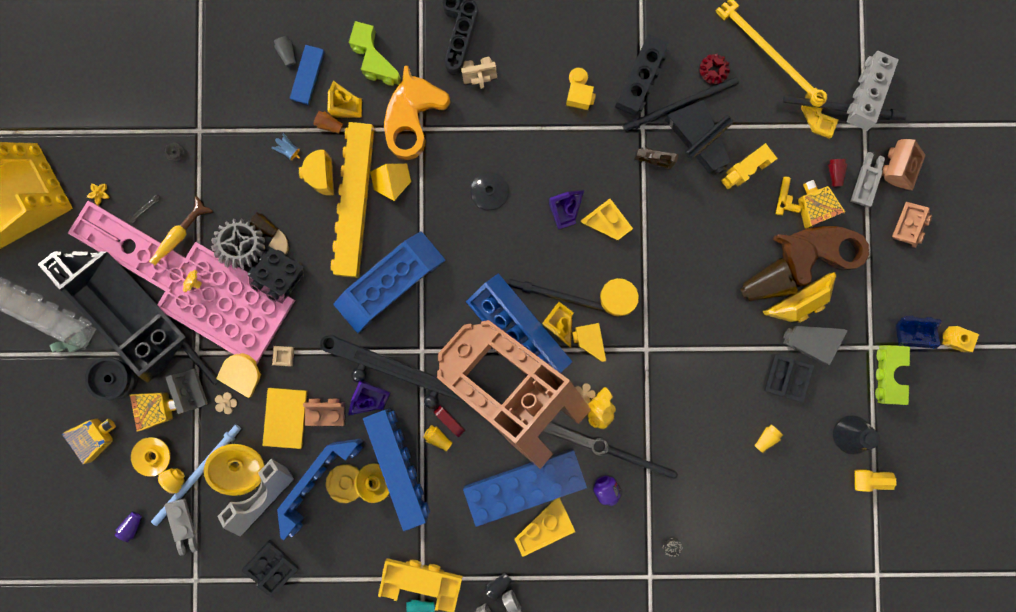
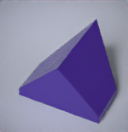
(566, 207)
(367, 398)

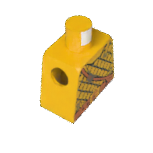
(818, 204)
(151, 409)

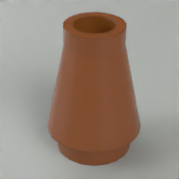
(327, 122)

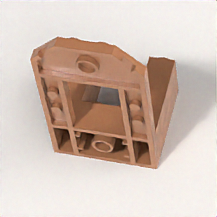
(531, 403)

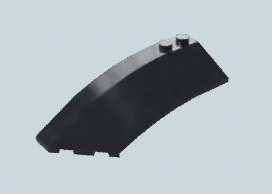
(117, 309)

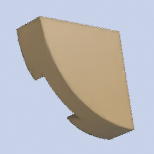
(279, 242)

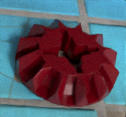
(711, 76)

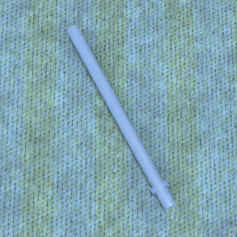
(228, 437)

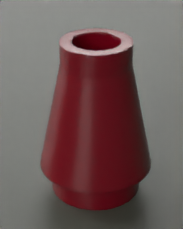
(837, 171)

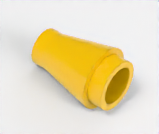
(437, 438)
(768, 438)

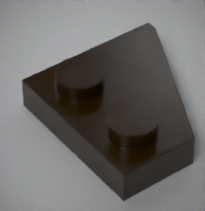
(657, 158)

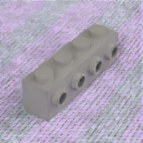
(872, 90)

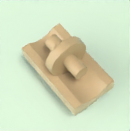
(479, 73)

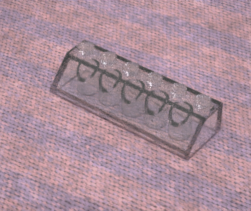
(44, 315)

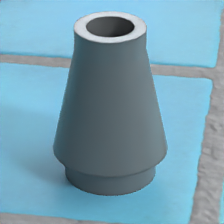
(285, 50)

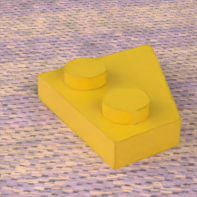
(608, 220)

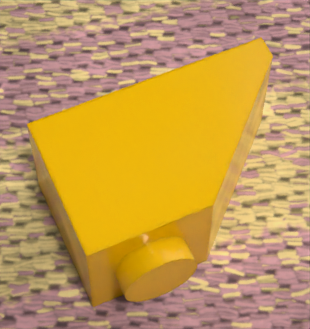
(590, 340)

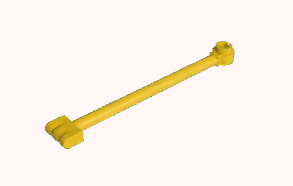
(731, 12)

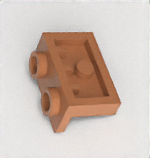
(912, 223)
(324, 413)

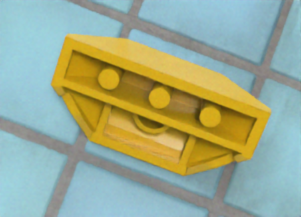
(807, 300)

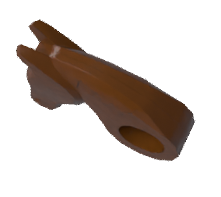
(820, 242)

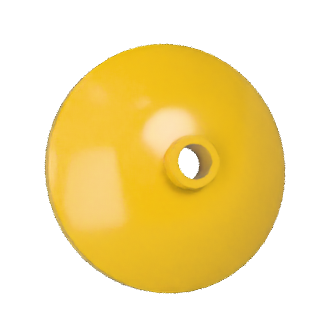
(230, 477)

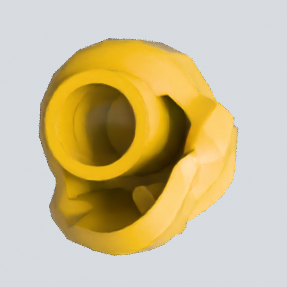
(601, 410)

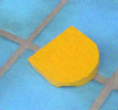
(240, 374)

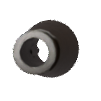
(264, 224)

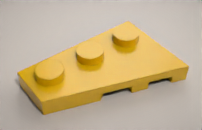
(545, 528)

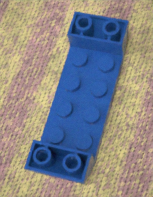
(388, 280)
(289, 518)

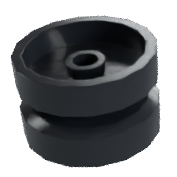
(110, 379)

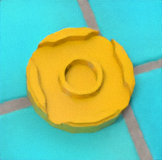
(619, 297)
(341, 483)

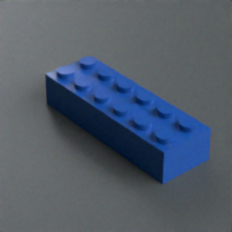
(396, 468)
(524, 487)

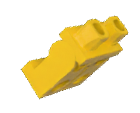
(742, 171)

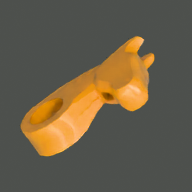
(407, 101)

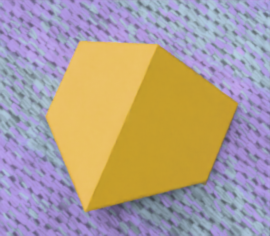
(343, 103)
(391, 179)
(560, 323)

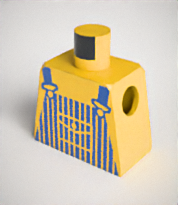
(90, 439)

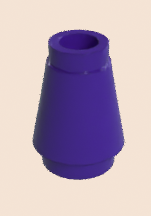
(128, 527)

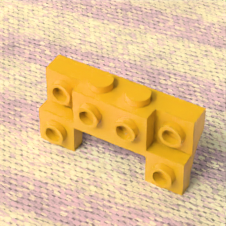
(420, 579)

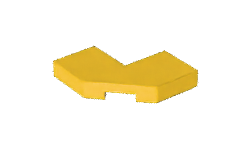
(819, 122)

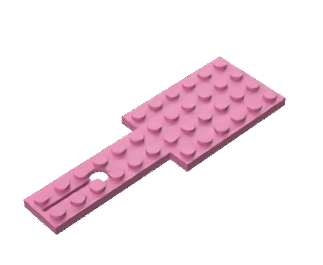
(223, 306)

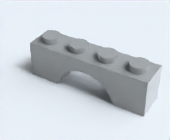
(240, 515)

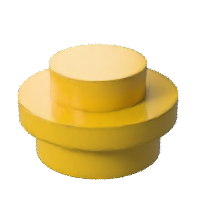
(578, 75)

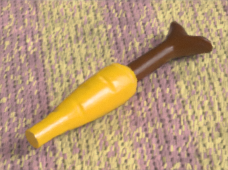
(178, 232)

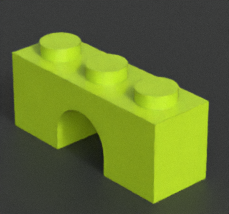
(888, 389)

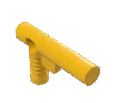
(786, 199)

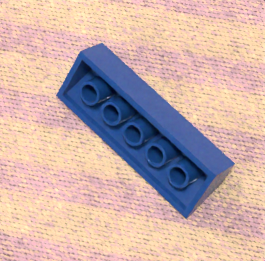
(502, 307)

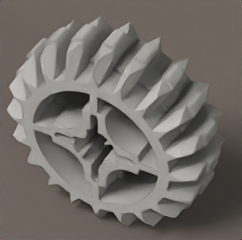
(230, 245)

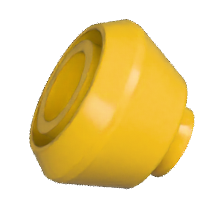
(171, 480)

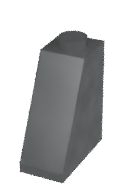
(815, 342)

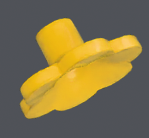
(191, 281)

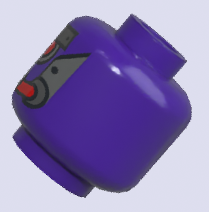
(607, 490)

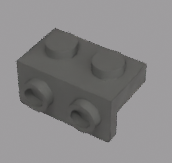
(186, 391)

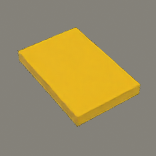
(284, 418)

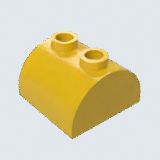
(318, 172)

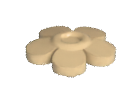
(585, 392)
(225, 403)

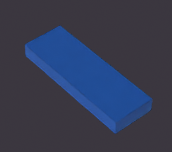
(307, 74)

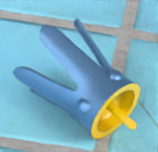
(286, 148)

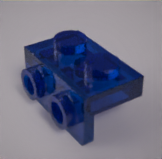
(918, 332)

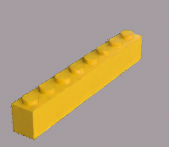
(353, 200)

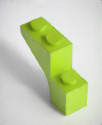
(374, 64)

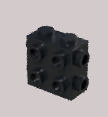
(275, 275)

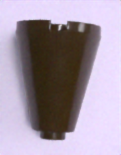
(770, 282)

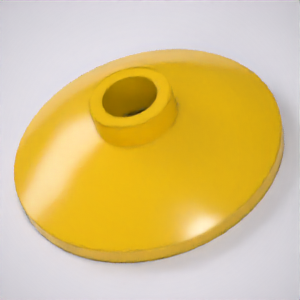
(142, 459)
(379, 489)

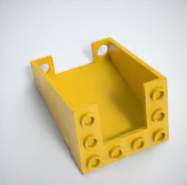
(27, 191)

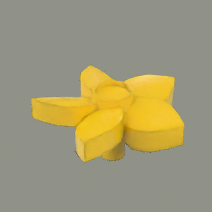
(98, 193)

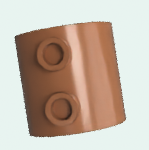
(904, 164)

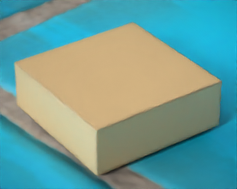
(283, 356)

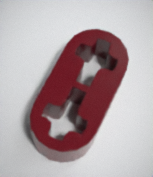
(449, 420)

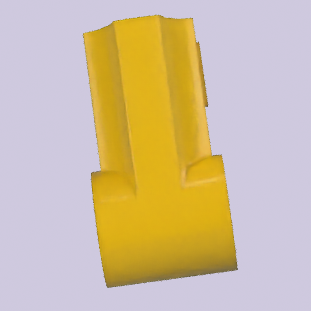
(868, 480)

